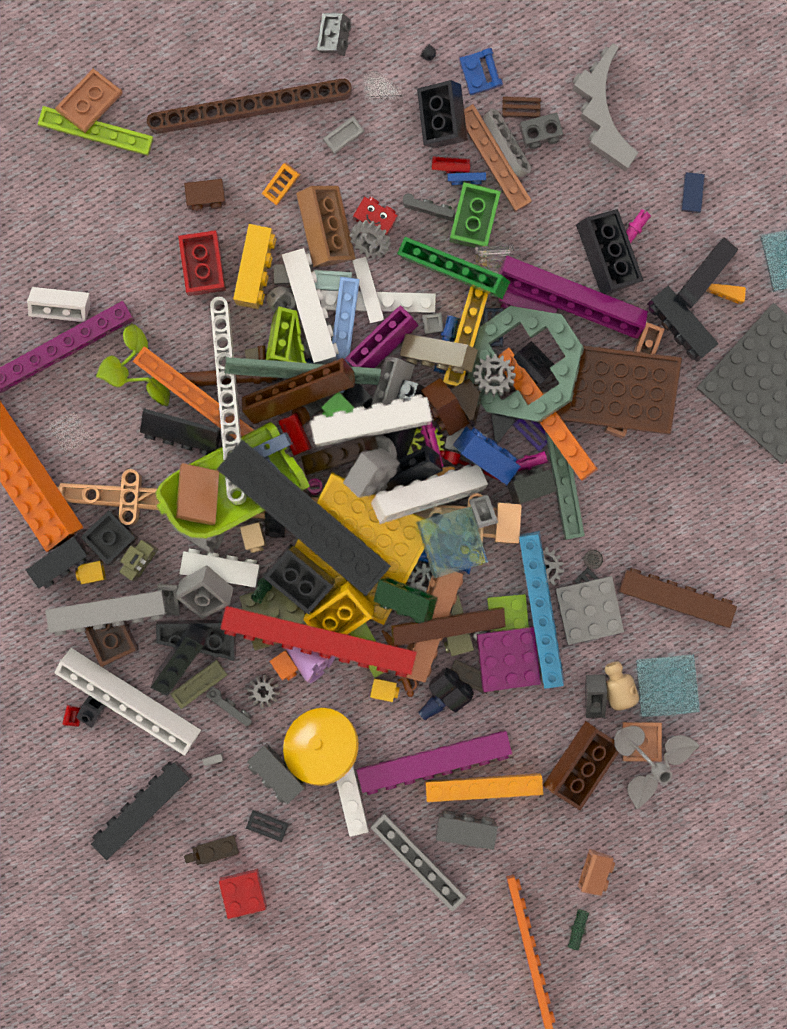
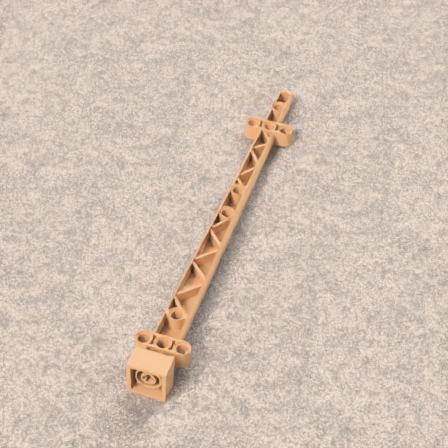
(505, 531)

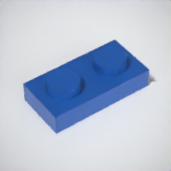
(458, 178)

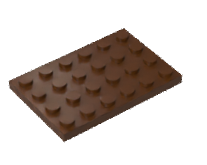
(624, 390)

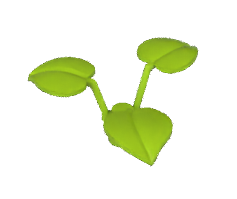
(116, 373)

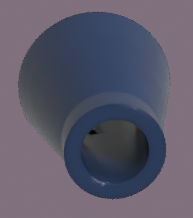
(432, 707)

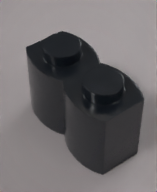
(451, 689)

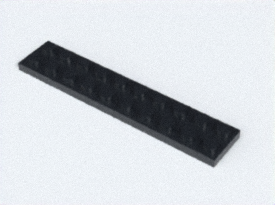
(303, 517)

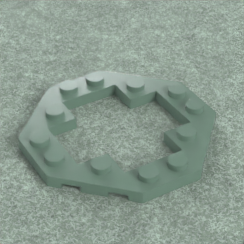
(565, 370)

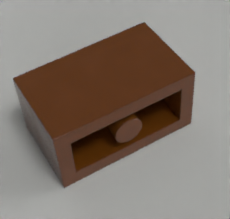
(205, 194)

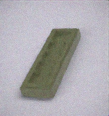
(199, 684)

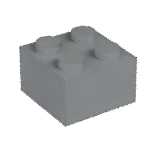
(371, 472)
(204, 592)

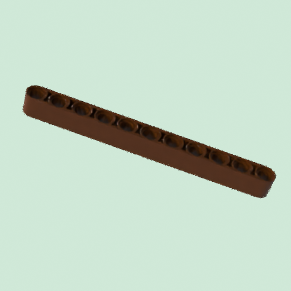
(240, 103)

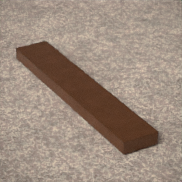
(448, 626)

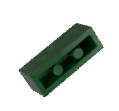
(405, 600)

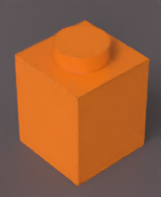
(284, 666)

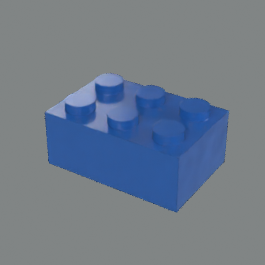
(487, 454)

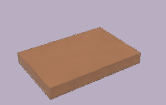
(88, 100)
(197, 494)

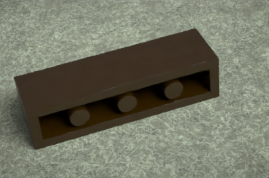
(337, 455)

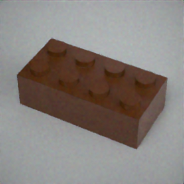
(582, 766)

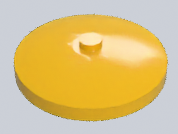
(320, 746)

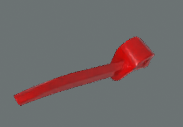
(454, 458)

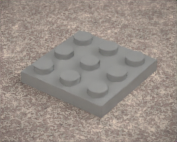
(589, 610)

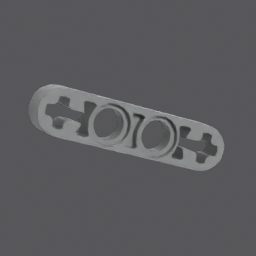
(507, 143)

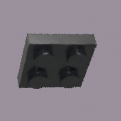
(534, 362)

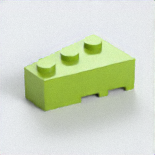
(285, 337)

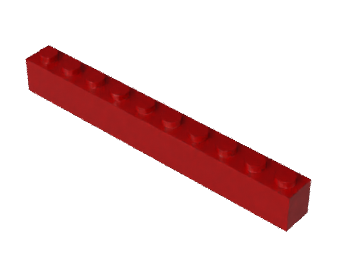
(318, 640)

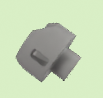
(280, 297)

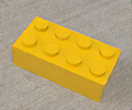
(253, 266)

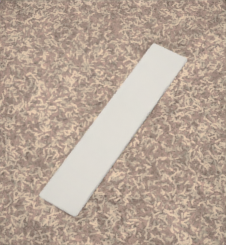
(368, 290)

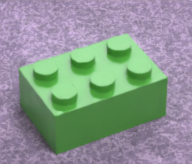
(474, 216)

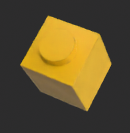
(91, 572)
(384, 690)

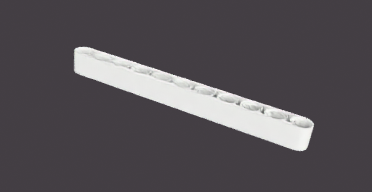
(226, 390)

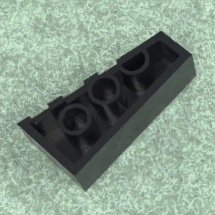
(216, 642)

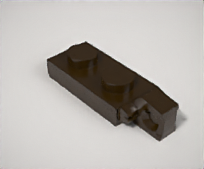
(469, 675)
(213, 850)

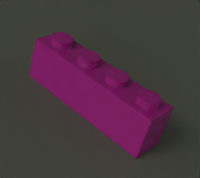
(383, 339)

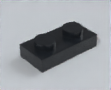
(273, 527)

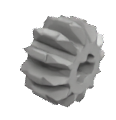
(258, 695)

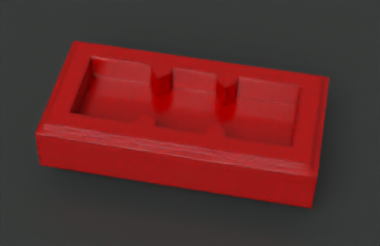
(450, 165)
(296, 434)

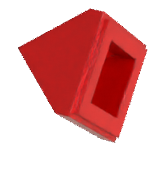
(70, 716)

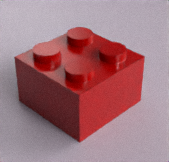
(242, 893)

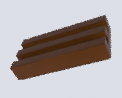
(537, 107)

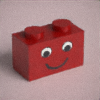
(371, 211)

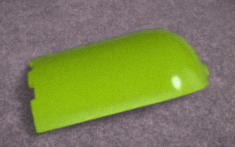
(227, 513)

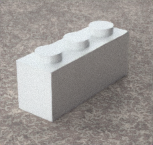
(58, 304)

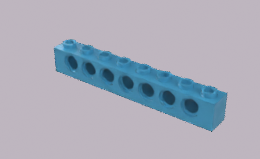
(541, 609)

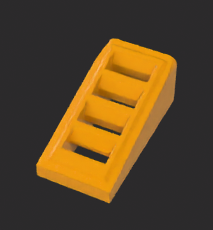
(275, 179)
(732, 293)

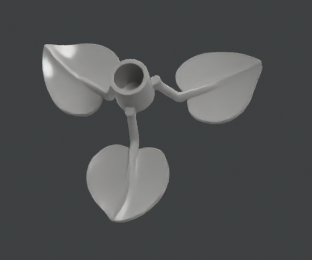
(678, 751)

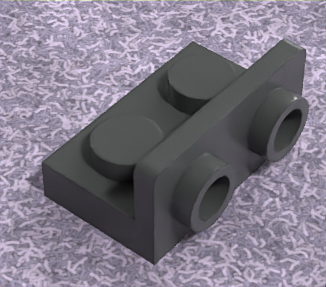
(334, 33)

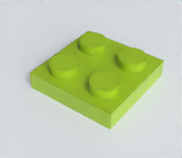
(514, 609)

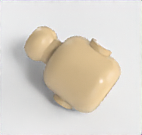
(620, 688)

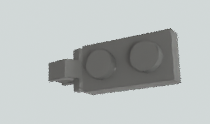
(228, 705)

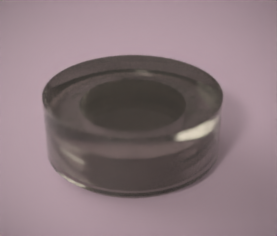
(593, 559)

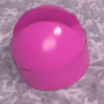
(315, 483)

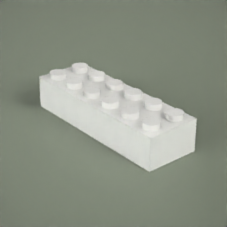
(371, 422)

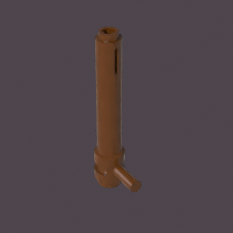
(209, 378)

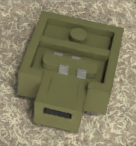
(137, 559)

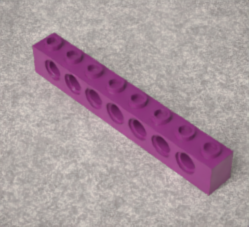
(64, 345)

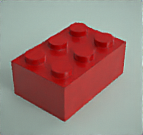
(202, 263)

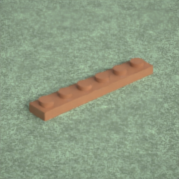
(495, 159)

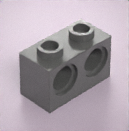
(539, 126)

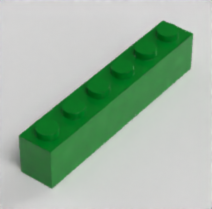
(453, 267)

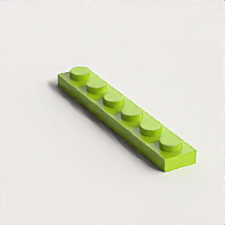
(98, 132)

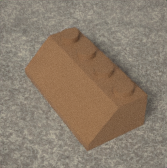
(325, 225)

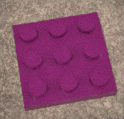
(508, 659)

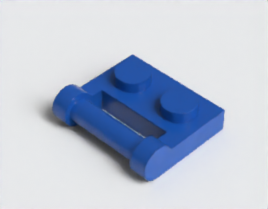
(474, 72)

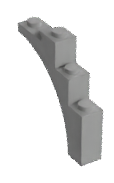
(607, 139)

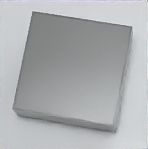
(433, 323)
(213, 759)

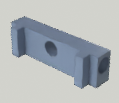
(275, 445)

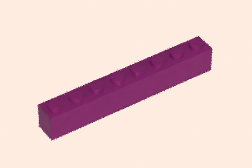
(574, 297)
(434, 761)

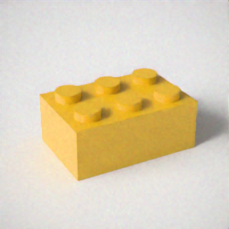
(341, 610)

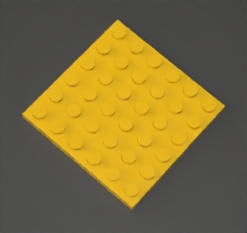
(394, 541)

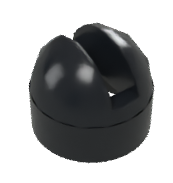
(428, 53)

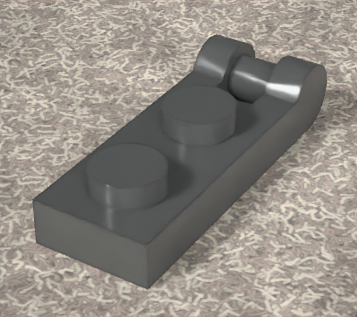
(426, 206)

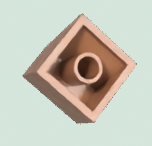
(595, 873)

